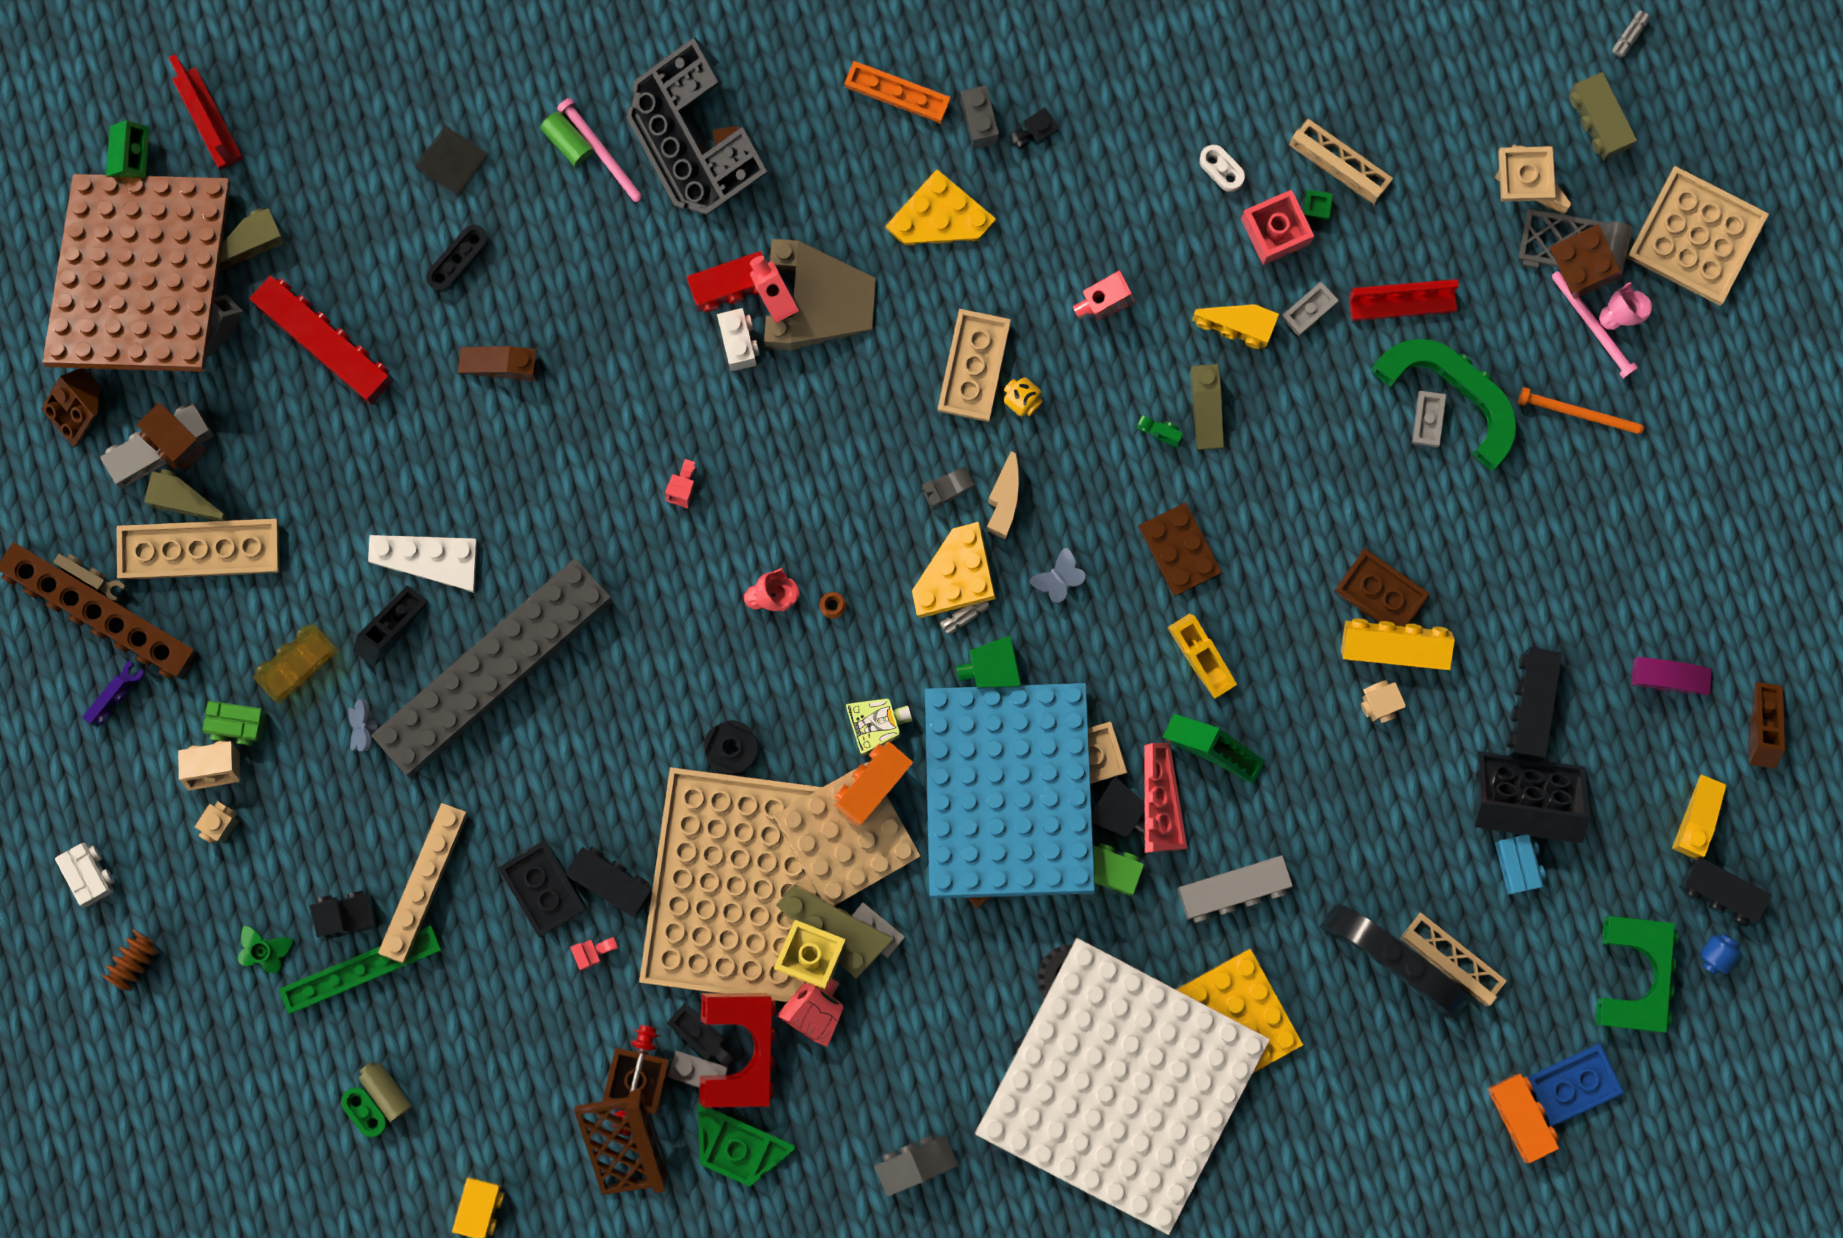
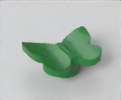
(263, 951)

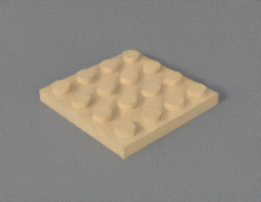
(1697, 235)
(839, 853)

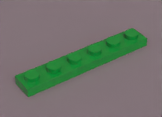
(353, 973)

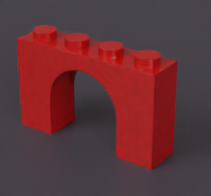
(752, 1084)

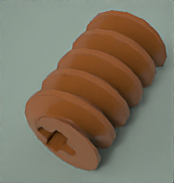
(131, 961)

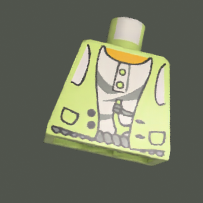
(876, 722)

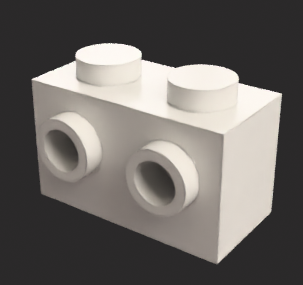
(736, 339)

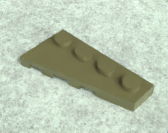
(861, 940)

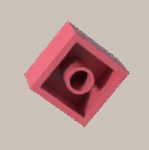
(1277, 227)

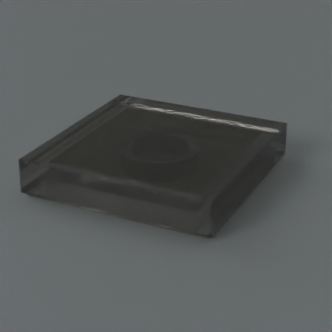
(451, 160)

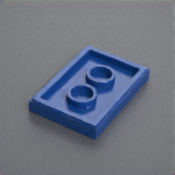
(1575, 1085)

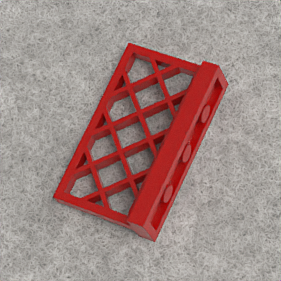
(205, 115)

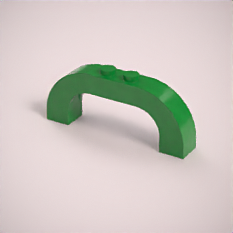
(1460, 373)

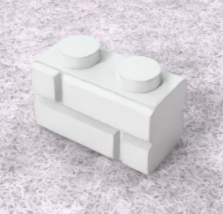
(85, 874)

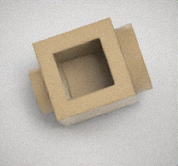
(1382, 701)
(217, 823)

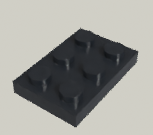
(542, 888)

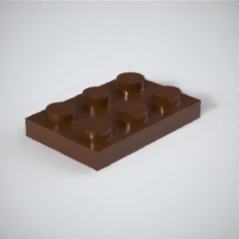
(1179, 549)

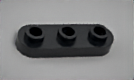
(459, 247)

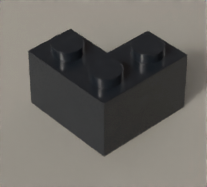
(343, 917)

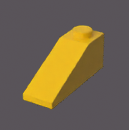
(1700, 818)

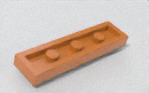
(897, 92)

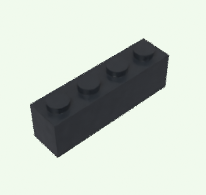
(1534, 704)

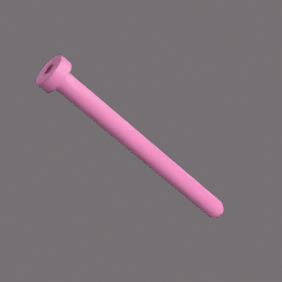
(567, 107)
(1597, 329)

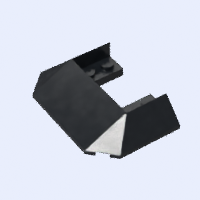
(672, 139)

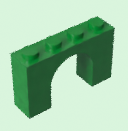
(1656, 942)

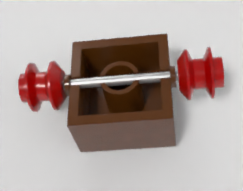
(637, 1071)

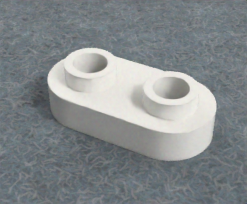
(1224, 167)

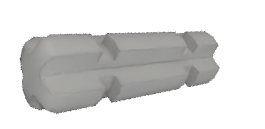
(1631, 34)
(963, 616)

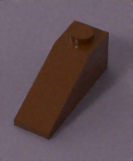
(500, 362)
(1766, 731)

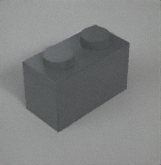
(979, 117)

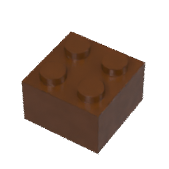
(1586, 261)
(167, 433)

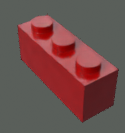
(723, 283)

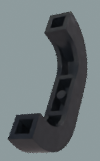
(1442, 992)

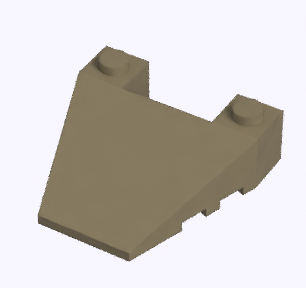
(829, 294)

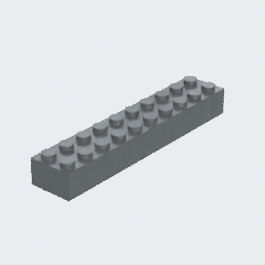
(492, 668)

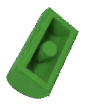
(566, 139)

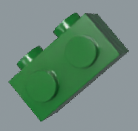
(127, 150)

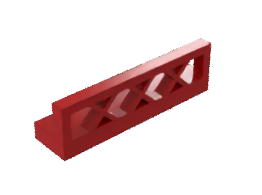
(1403, 300)

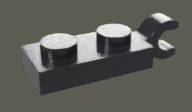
(701, 1037)

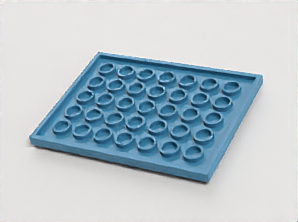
(1008, 791)

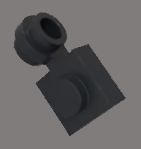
(1038, 126)

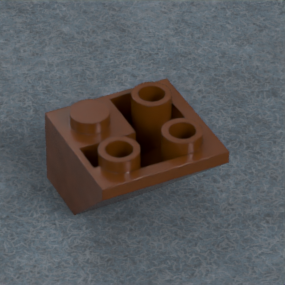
(73, 404)

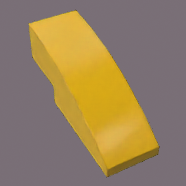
(1202, 655)

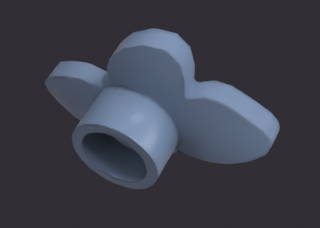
(1060, 578)
(362, 726)

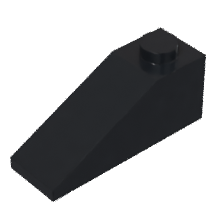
(389, 626)

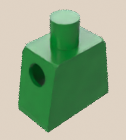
(991, 665)

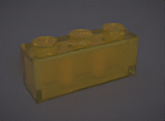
(295, 662)

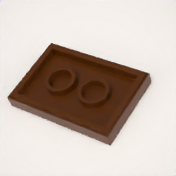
(1381, 590)

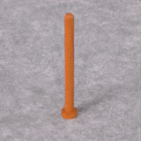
(1527, 397)

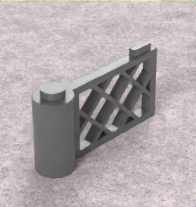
(1616, 235)

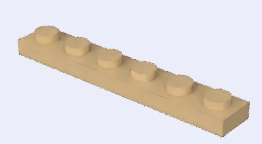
(423, 883)

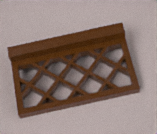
(643, 1136)

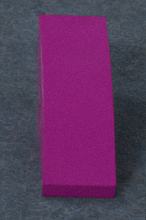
(1671, 676)

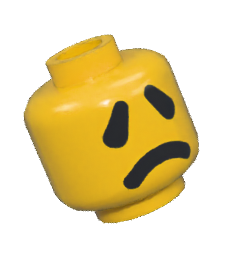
(1023, 397)

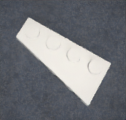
(433, 558)

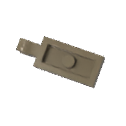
(92, 577)

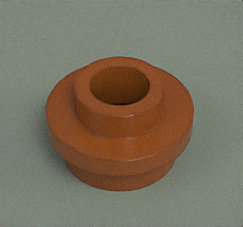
(829, 597)

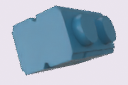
(1520, 864)

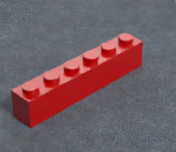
(320, 339)

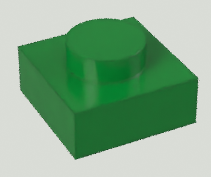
(1317, 205)

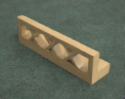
(1337, 166)
(1451, 968)

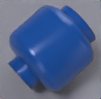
(1720, 954)

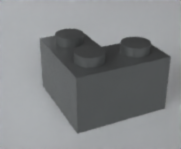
(915, 1164)

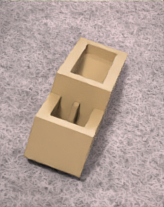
(1004, 498)

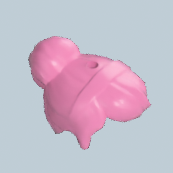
(1625, 308)

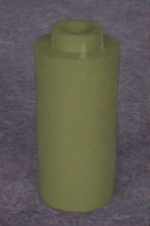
(384, 1091)

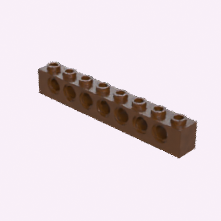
(19, 559)

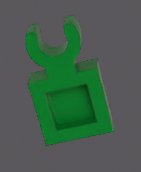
(1165, 432)

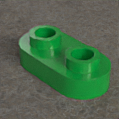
(362, 1114)

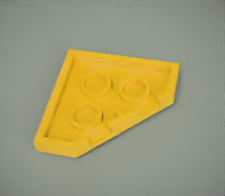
(940, 215)
(956, 574)

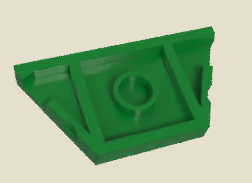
(737, 1147)

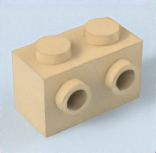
(209, 765)

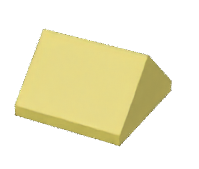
(810, 954)

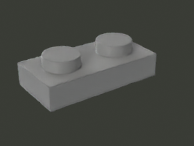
(1309, 309)
(1428, 419)
(867, 915)
(690, 1068)

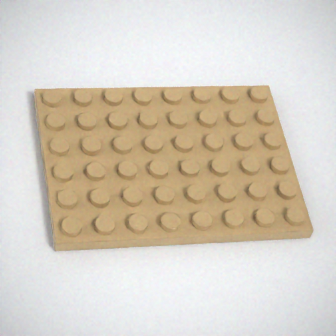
(719, 886)

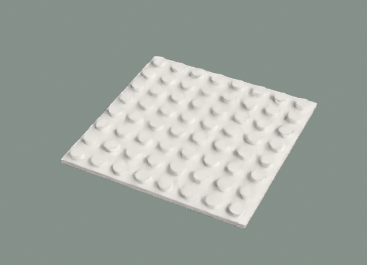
(1122, 1086)

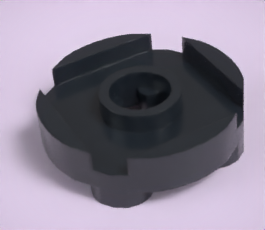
(725, 733)

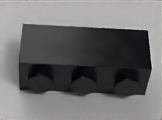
(609, 881)
(1724, 892)

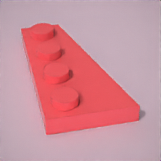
(1162, 806)

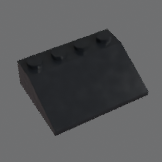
(1531, 797)

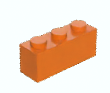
(872, 782)
(1523, 1117)

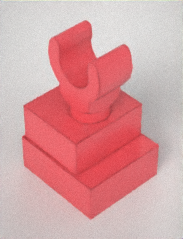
(681, 487)
(587, 954)

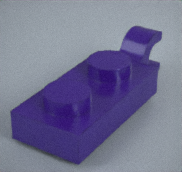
(114, 693)

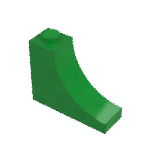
(1213, 746)

